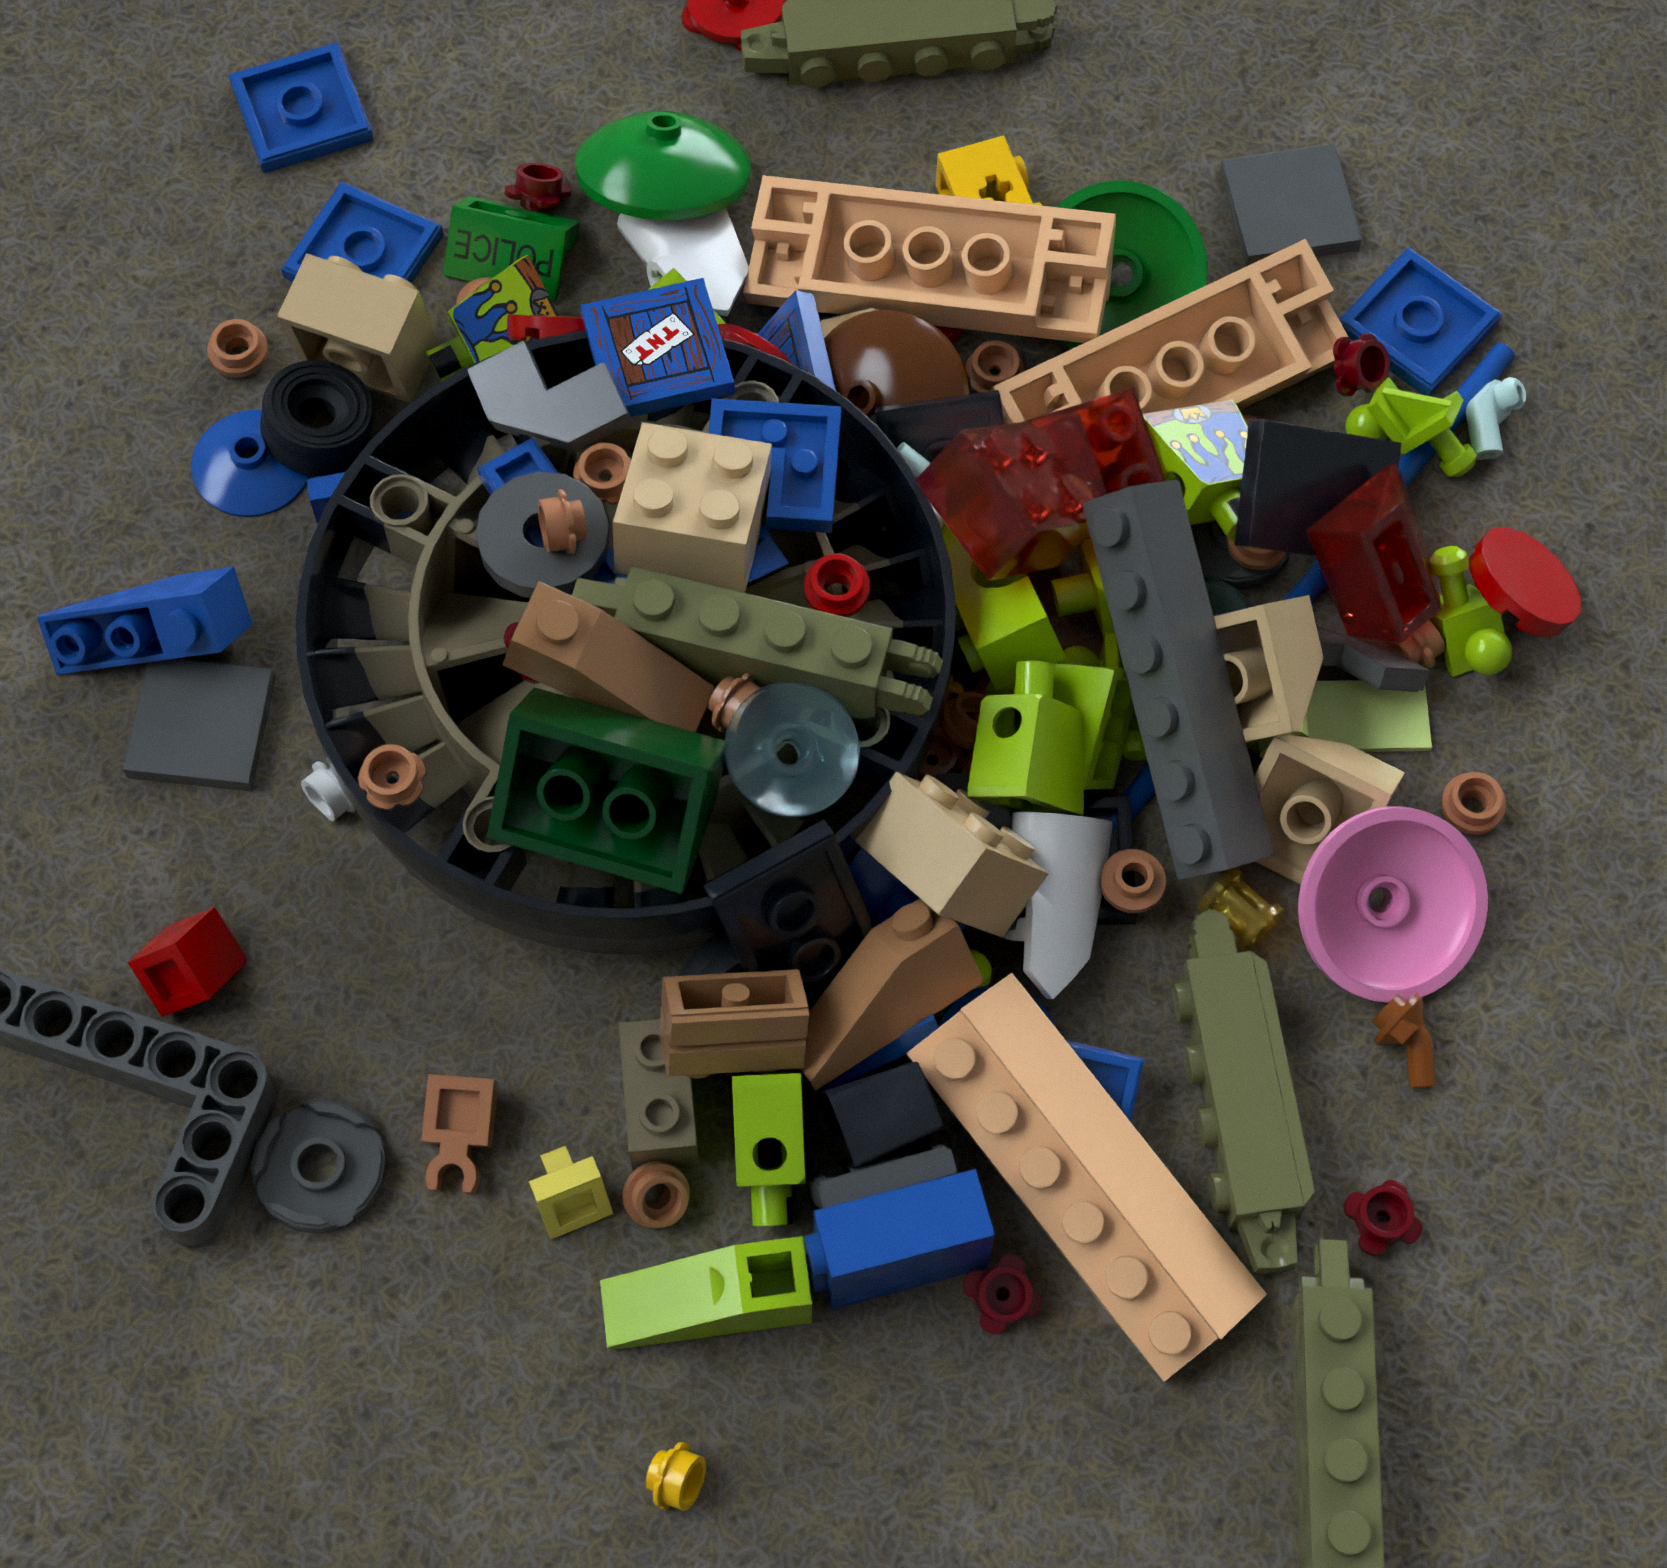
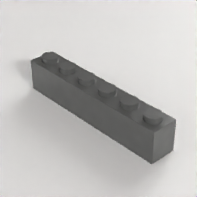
(1178, 678)

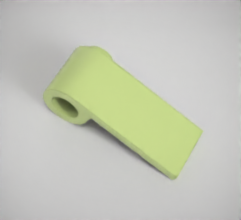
(1363, 718)

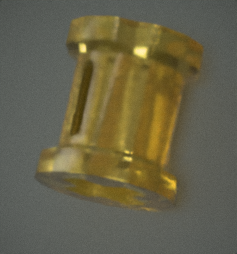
(1247, 911)

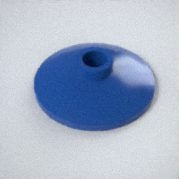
(242, 484)

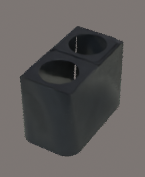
(878, 1112)

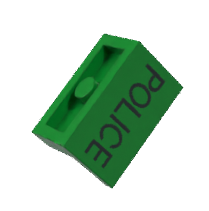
(494, 235)

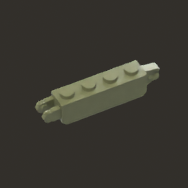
(894, 37)
(740, 633)
(1245, 1092)
(1336, 1416)

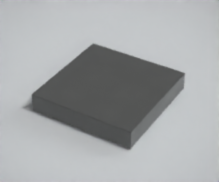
(1290, 199)
(200, 724)
(886, 1173)

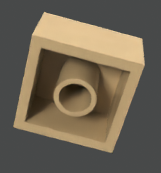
(359, 323)
(692, 506)
(952, 854)

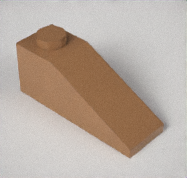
(603, 661)
(887, 986)

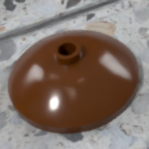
(894, 359)

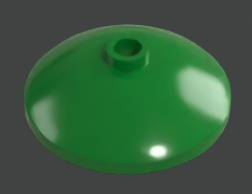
(662, 166)
(1150, 237)

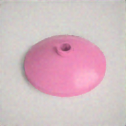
(1428, 911)

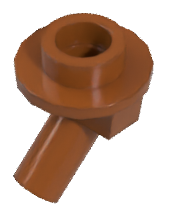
(1402, 1024)

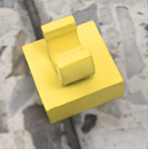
(569, 1193)

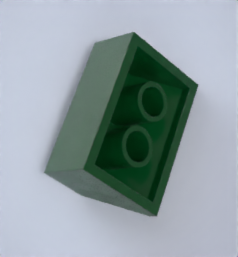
(605, 789)

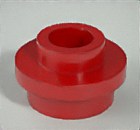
(837, 570)

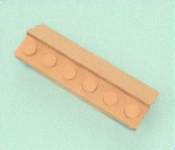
(933, 257)
(1210, 346)
(1087, 1176)

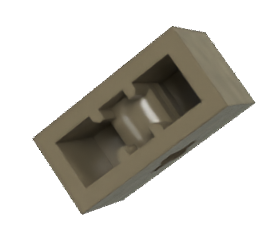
(656, 1106)

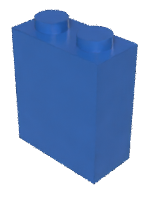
(899, 1239)

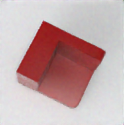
(188, 962)

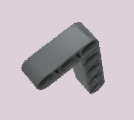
(145, 1069)

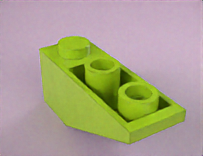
(709, 1295)

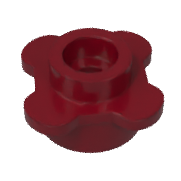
(538, 187)
(1360, 364)
(1392, 1200)
(1021, 1298)

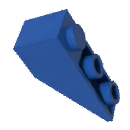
(148, 622)

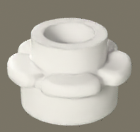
(325, 792)

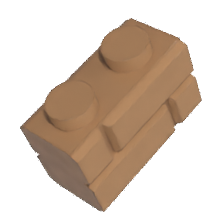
(733, 1023)

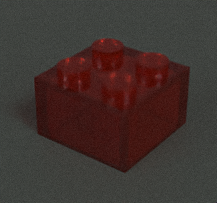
(1008, 498)

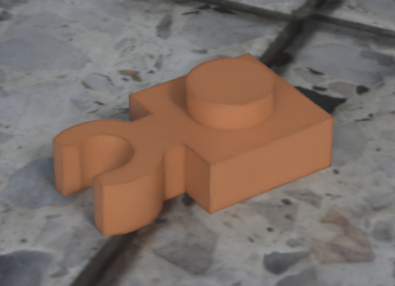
(458, 1117)

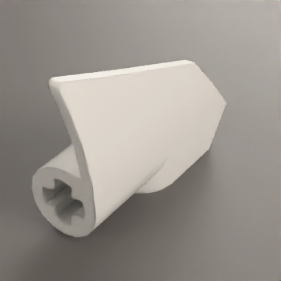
(695, 248)
(1064, 910)

